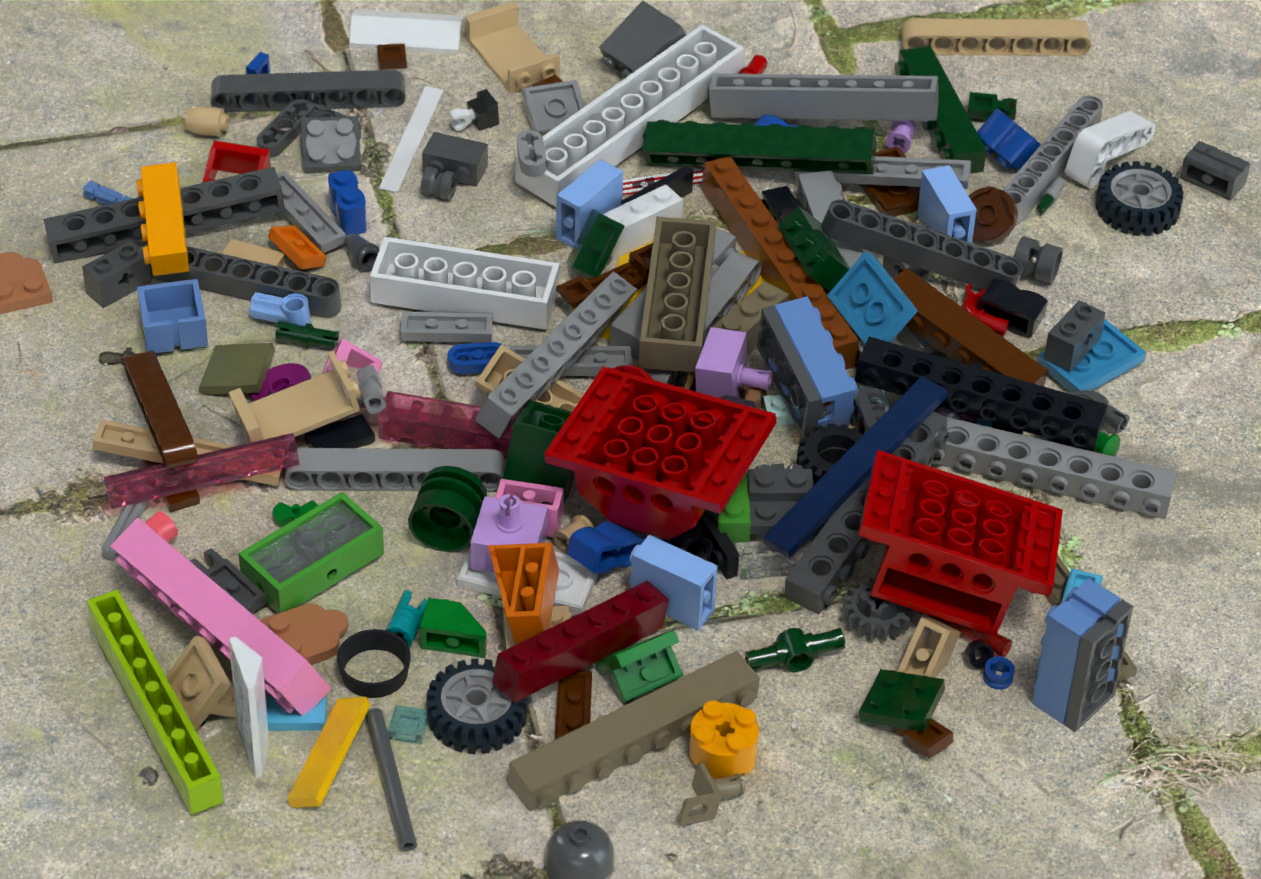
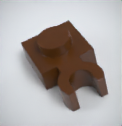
(929, 742)

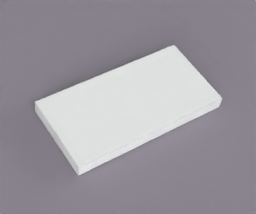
(572, 589)

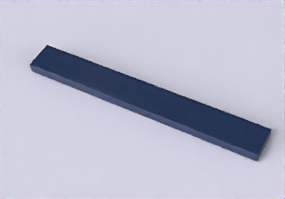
(854, 467)

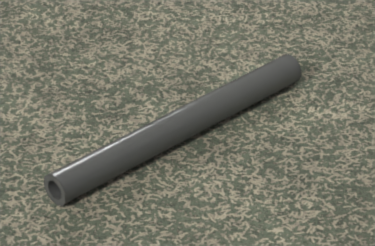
(391, 780)

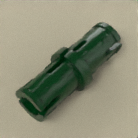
(307, 335)

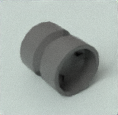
(1047, 261)

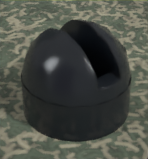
(984, 650)

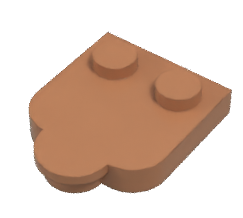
(22, 283)
(310, 630)

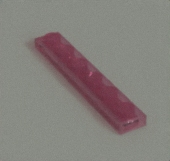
(211, 469)

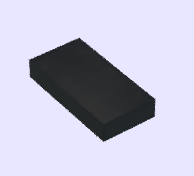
(345, 434)

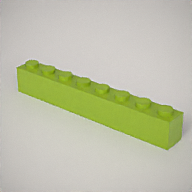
(155, 702)

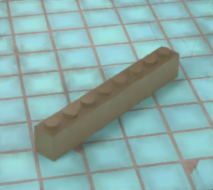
(628, 732)

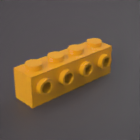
(164, 219)

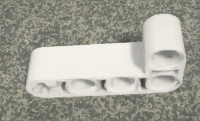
(1104, 142)

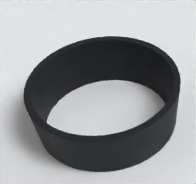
(371, 640)

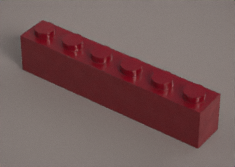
(579, 641)

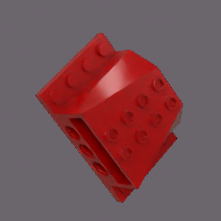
(657, 451)
(956, 542)

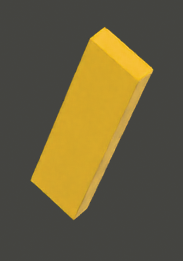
(328, 752)

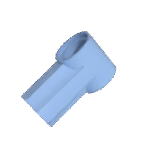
(290, 309)

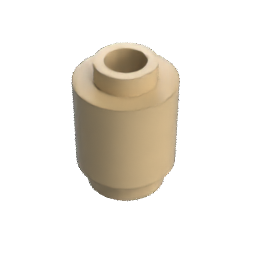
(207, 120)

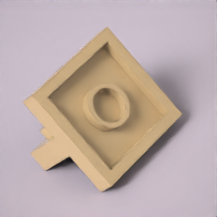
(201, 683)

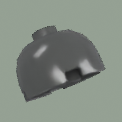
(579, 852)

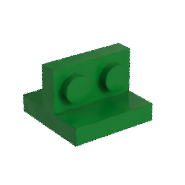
(642, 666)

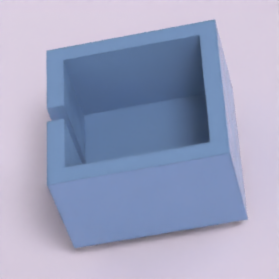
(172, 316)

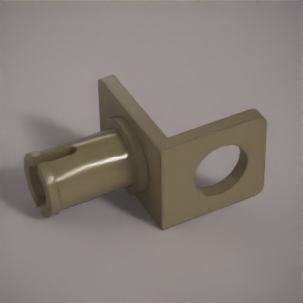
(709, 793)

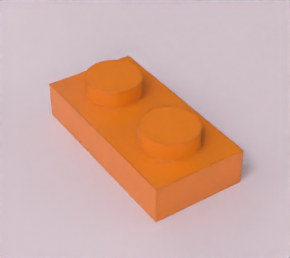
(297, 247)

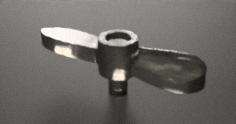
(113, 358)

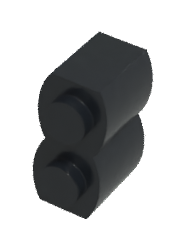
(1021, 307)

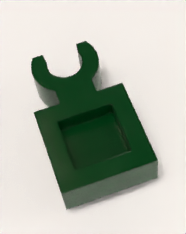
(983, 105)

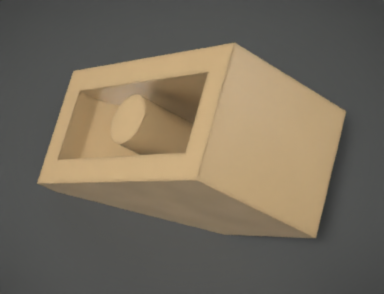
(929, 648)

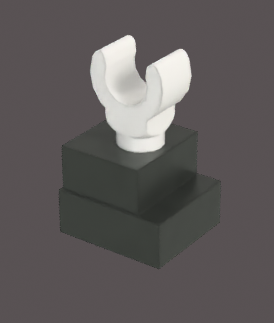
(481, 112)

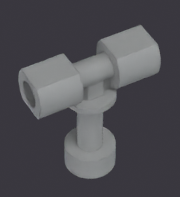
(370, 390)

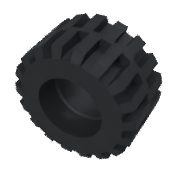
(825, 447)

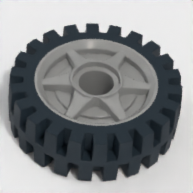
(1139, 198)
(471, 710)

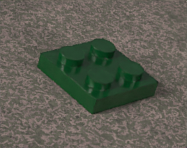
(902, 700)

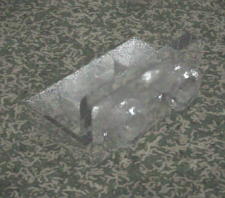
(761, 561)

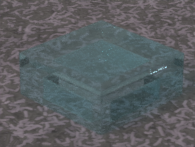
(408, 724)

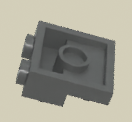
(775, 493)

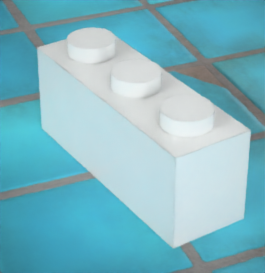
(640, 218)

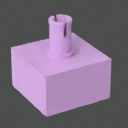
(724, 368)
(506, 523)

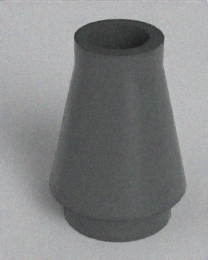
(361, 251)

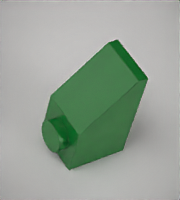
(451, 629)

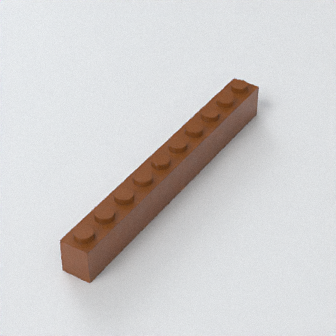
(763, 240)

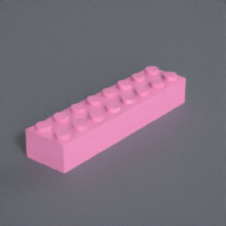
(217, 615)

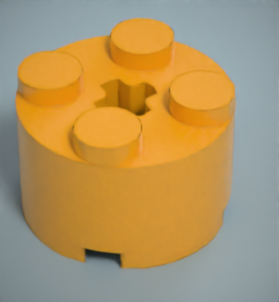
(724, 739)

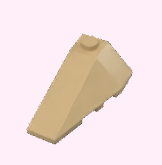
(505, 361)

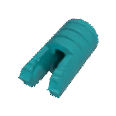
(406, 618)

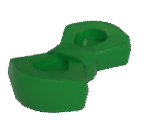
(284, 514)

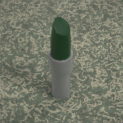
(1050, 195)

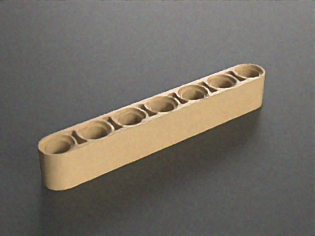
(998, 36)

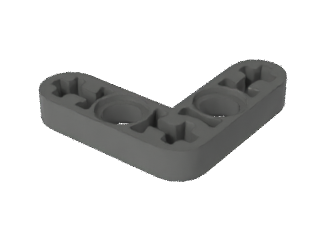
(278, 140)

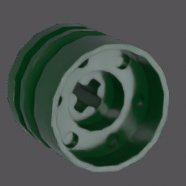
(447, 508)

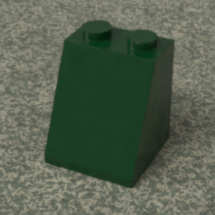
(529, 441)

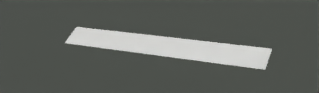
(411, 139)

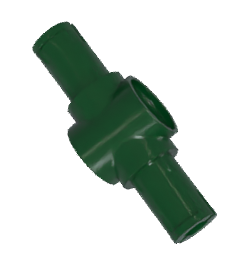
(795, 649)

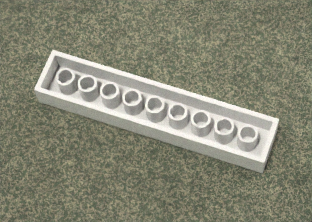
(617, 120)

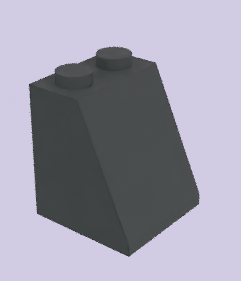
(640, 39)

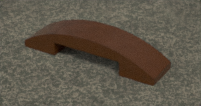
(634, 272)

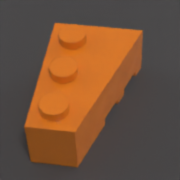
(527, 585)

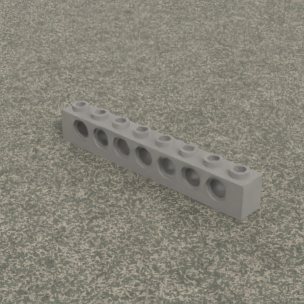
(555, 354)
(1057, 468)

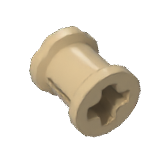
(562, 536)

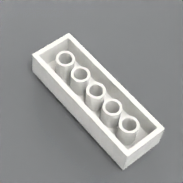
(464, 282)

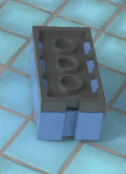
(805, 365)
(1081, 654)

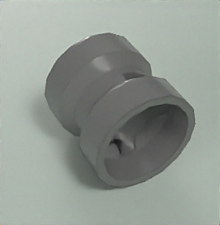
(439, 183)

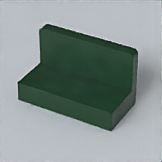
(595, 243)

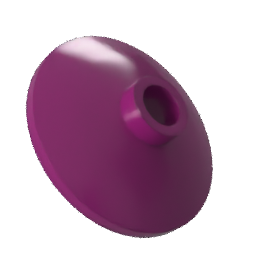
(282, 377)

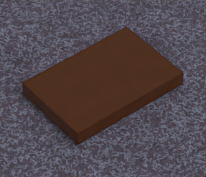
(893, 199)

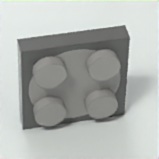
(331, 144)

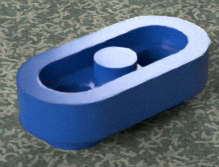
(471, 357)

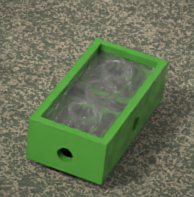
(312, 552)

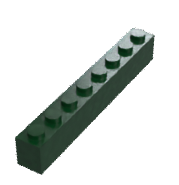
(761, 146)

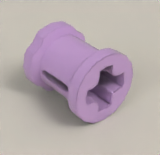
(901, 134)

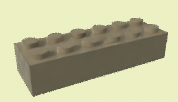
(677, 294)

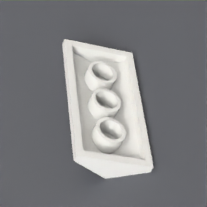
(416, 30)
(250, 703)

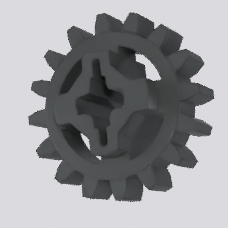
(863, 612)

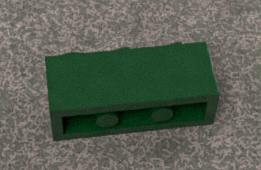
(813, 248)

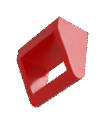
(235, 159)

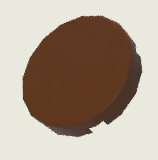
(994, 215)

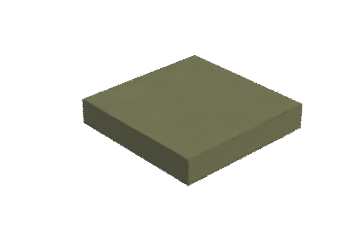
(237, 367)

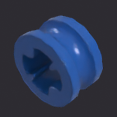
(996, 681)

